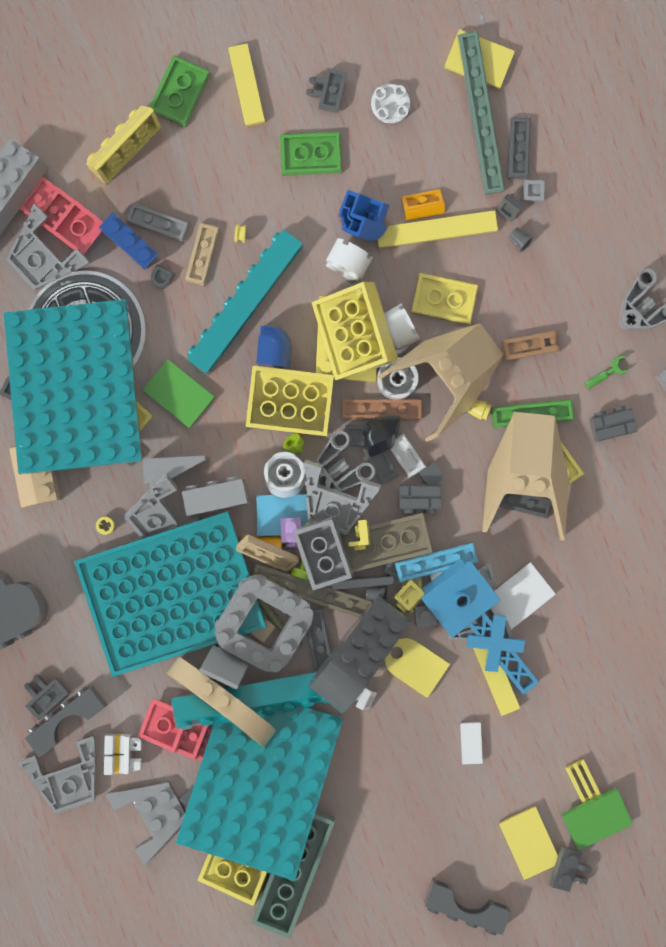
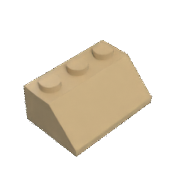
(35, 487)

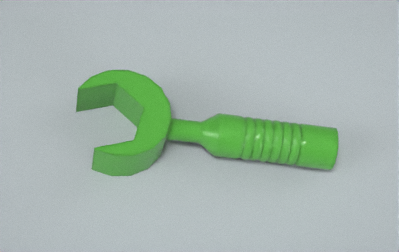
(604, 375)

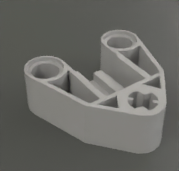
(634, 292)
(332, 452)

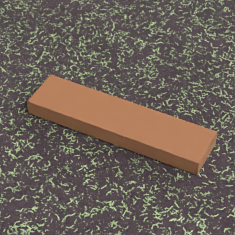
(380, 408)

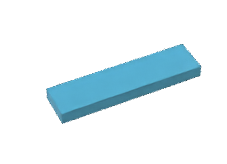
(434, 562)

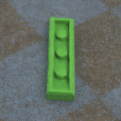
(560, 409)

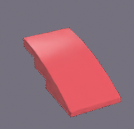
(67, 217)
(161, 730)

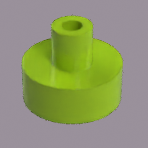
(294, 444)
(300, 572)

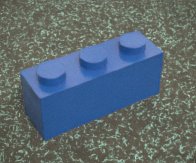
(128, 241)

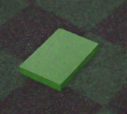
(179, 91)
(310, 153)
(178, 393)
(597, 819)

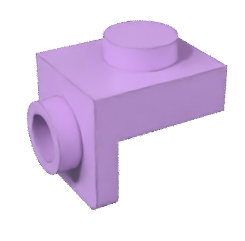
(288, 525)

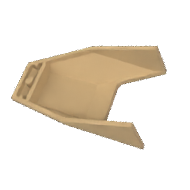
(462, 361)
(528, 464)

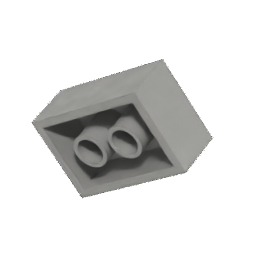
(215, 496)
(323, 553)

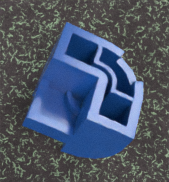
(363, 216)
(273, 347)

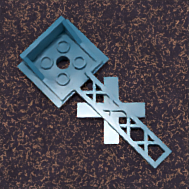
(442, 598)

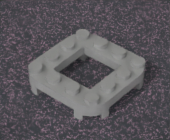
(238, 608)

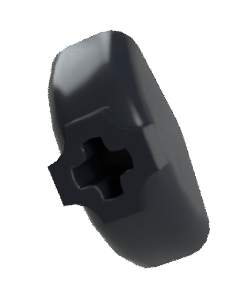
(381, 434)

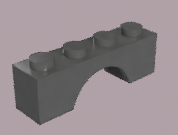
(86, 705)
(490, 916)

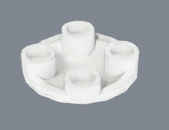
(390, 103)

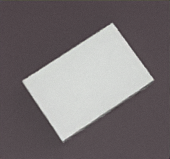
(522, 595)

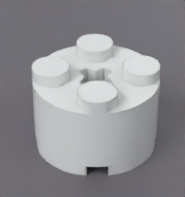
(349, 260)
(401, 327)
(404, 388)
(284, 486)

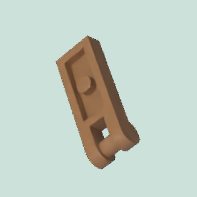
(530, 345)

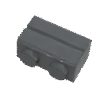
(613, 425)
(420, 497)

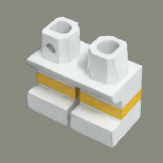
(119, 753)

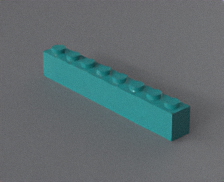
(245, 301)
(259, 697)

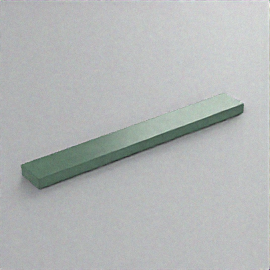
(481, 112)

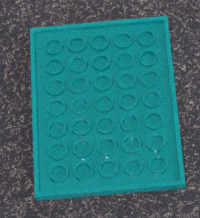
(72, 387)
(165, 592)
(257, 799)

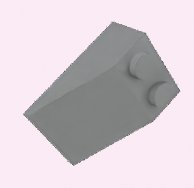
(174, 466)
(224, 666)

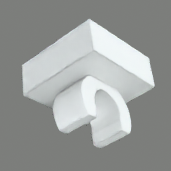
(366, 699)

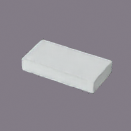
(407, 456)
(471, 743)

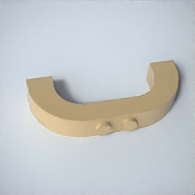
(221, 701)

